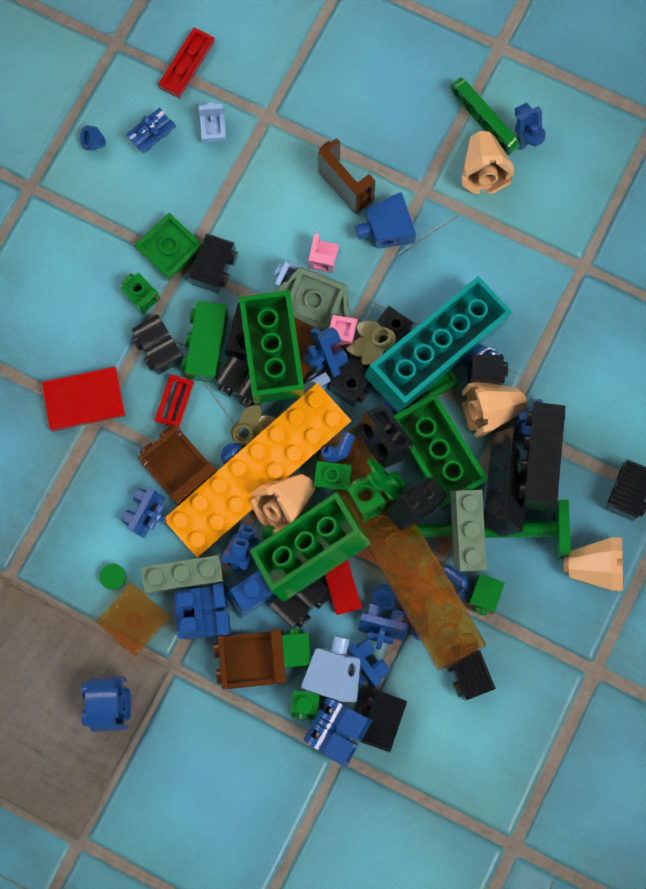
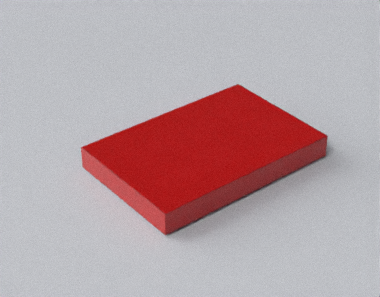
(83, 399)

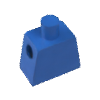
(388, 223)
(250, 594)

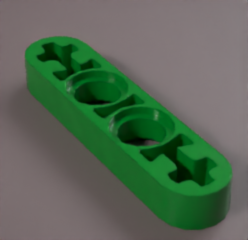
(484, 115)

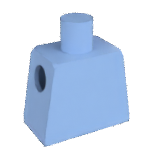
(334, 672)

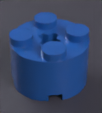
(106, 704)

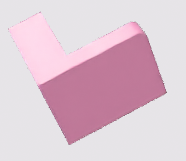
(322, 255)
(347, 331)

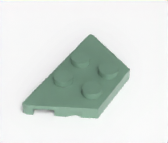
(316, 297)

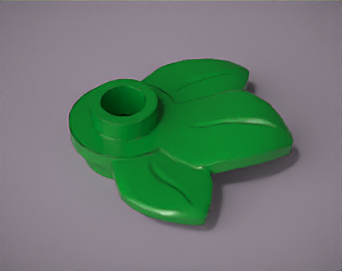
(390, 483)

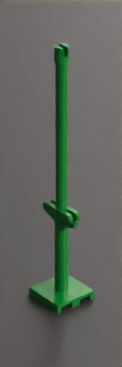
(558, 529)

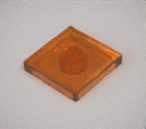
(133, 619)

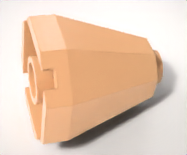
(486, 165)
(491, 406)
(284, 501)
(598, 564)

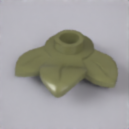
(369, 344)
(253, 421)

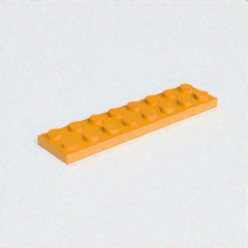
(267, 458)

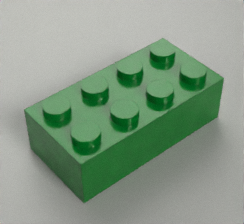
(271, 346)
(440, 448)
(309, 547)

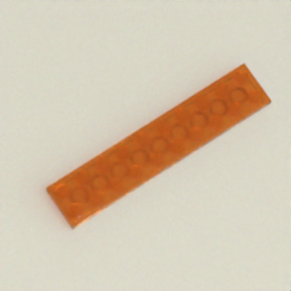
(413, 574)

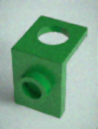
(332, 476)

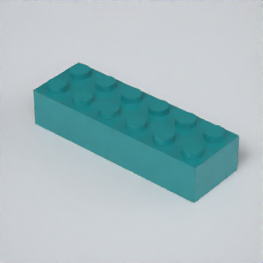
(438, 344)

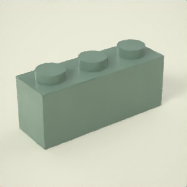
(468, 530)
(182, 575)

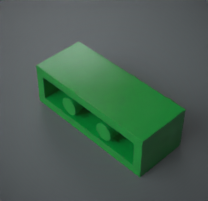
(205, 341)

